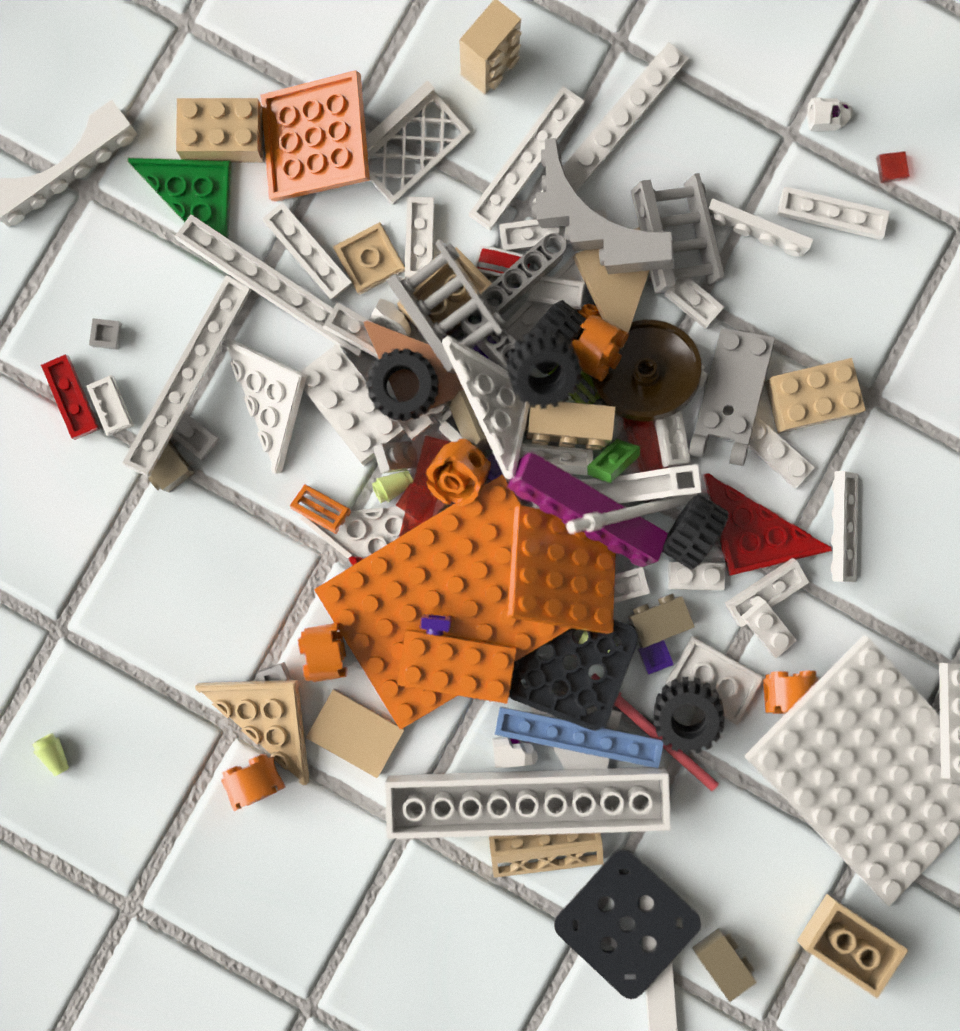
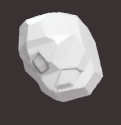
(388, 316)

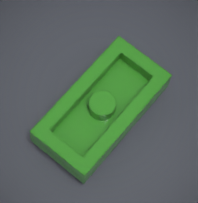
(613, 460)

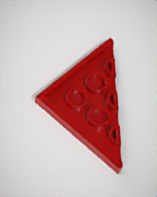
(755, 534)

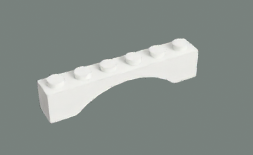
(103, 135)
(649, 485)

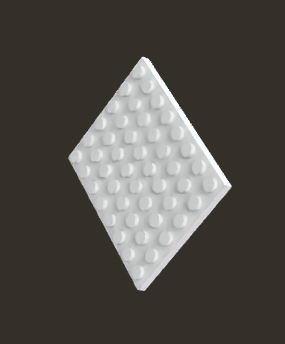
(866, 770)

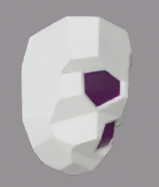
(828, 114)
(513, 753)

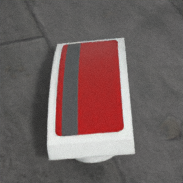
(496, 261)

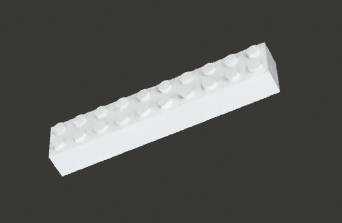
(527, 803)

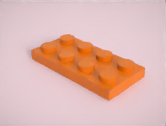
(456, 666)

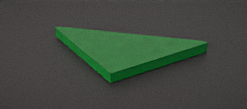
(191, 188)

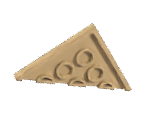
(613, 294)
(268, 716)

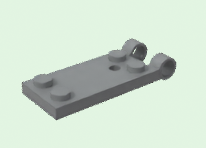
(737, 382)

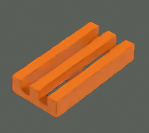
(339, 520)

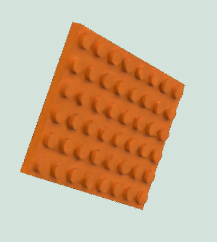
(442, 567)

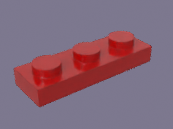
(70, 397)

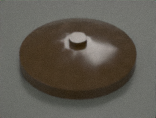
(655, 373)

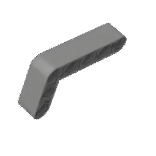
(508, 296)

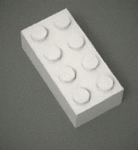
(344, 401)

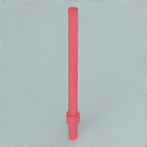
(650, 729)

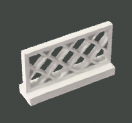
(396, 122)

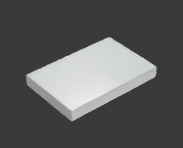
(731, 679)

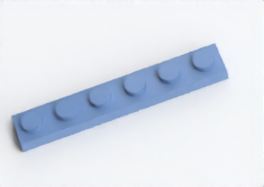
(569, 736)

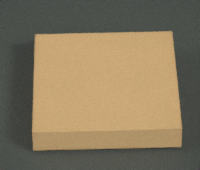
(369, 258)

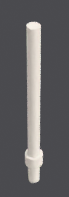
(595, 520)

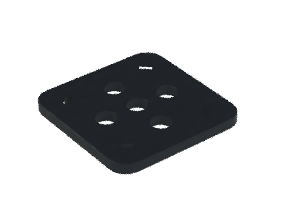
(582, 690)
(657, 922)

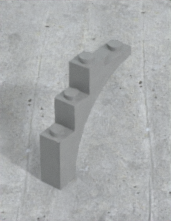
(623, 247)

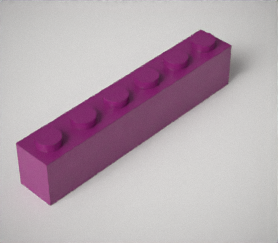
(572, 499)

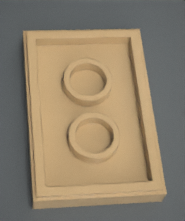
(355, 733)

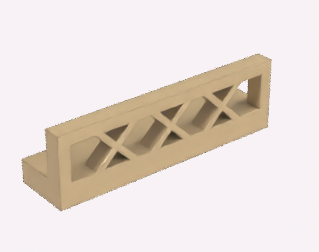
(545, 847)

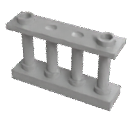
(649, 220)
(419, 310)

